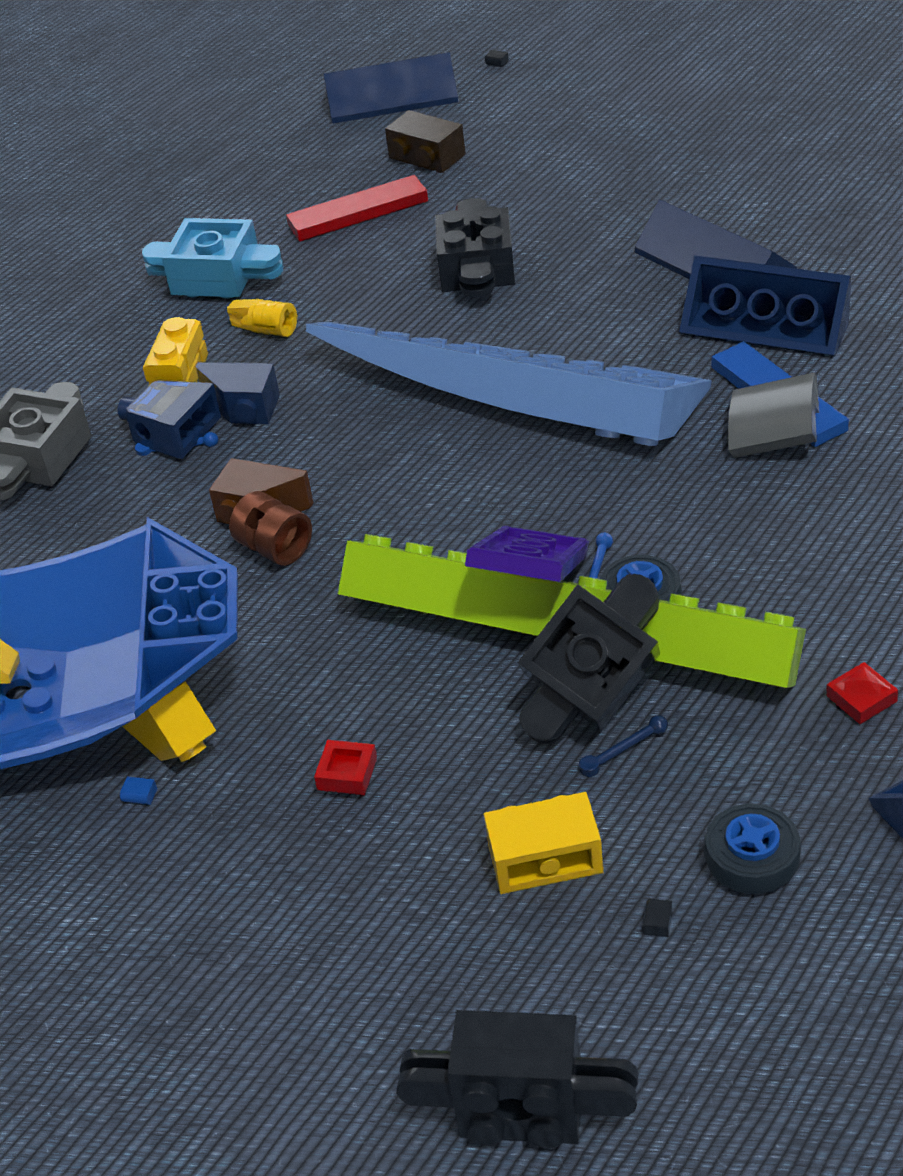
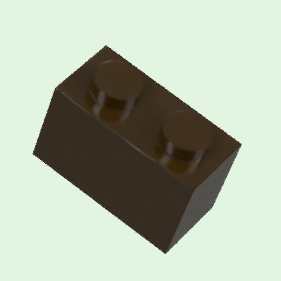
(425, 141)

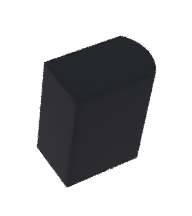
(496, 58)
(657, 917)

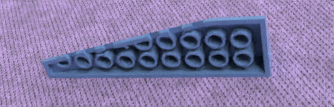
(612, 400)

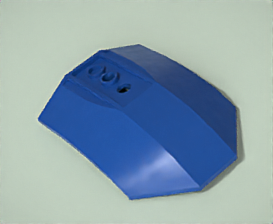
(108, 636)

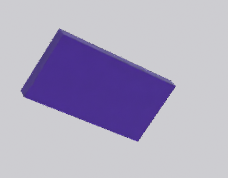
(528, 553)

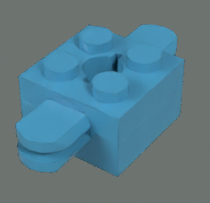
(212, 258)

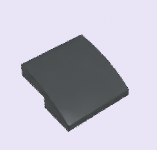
(773, 415)

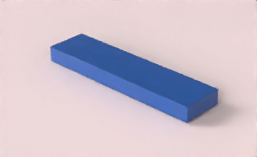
(747, 367)

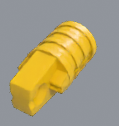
(263, 316)

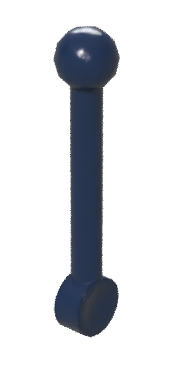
(590, 764)

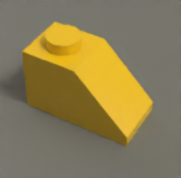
(173, 726)

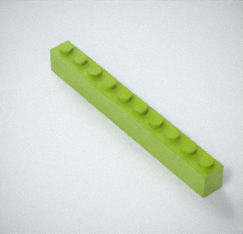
(686, 634)

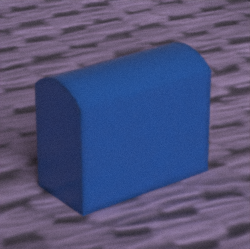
(138, 790)

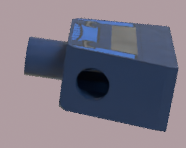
(171, 415)

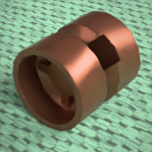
(270, 528)

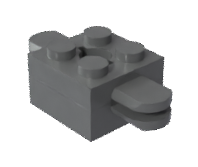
(40, 435)

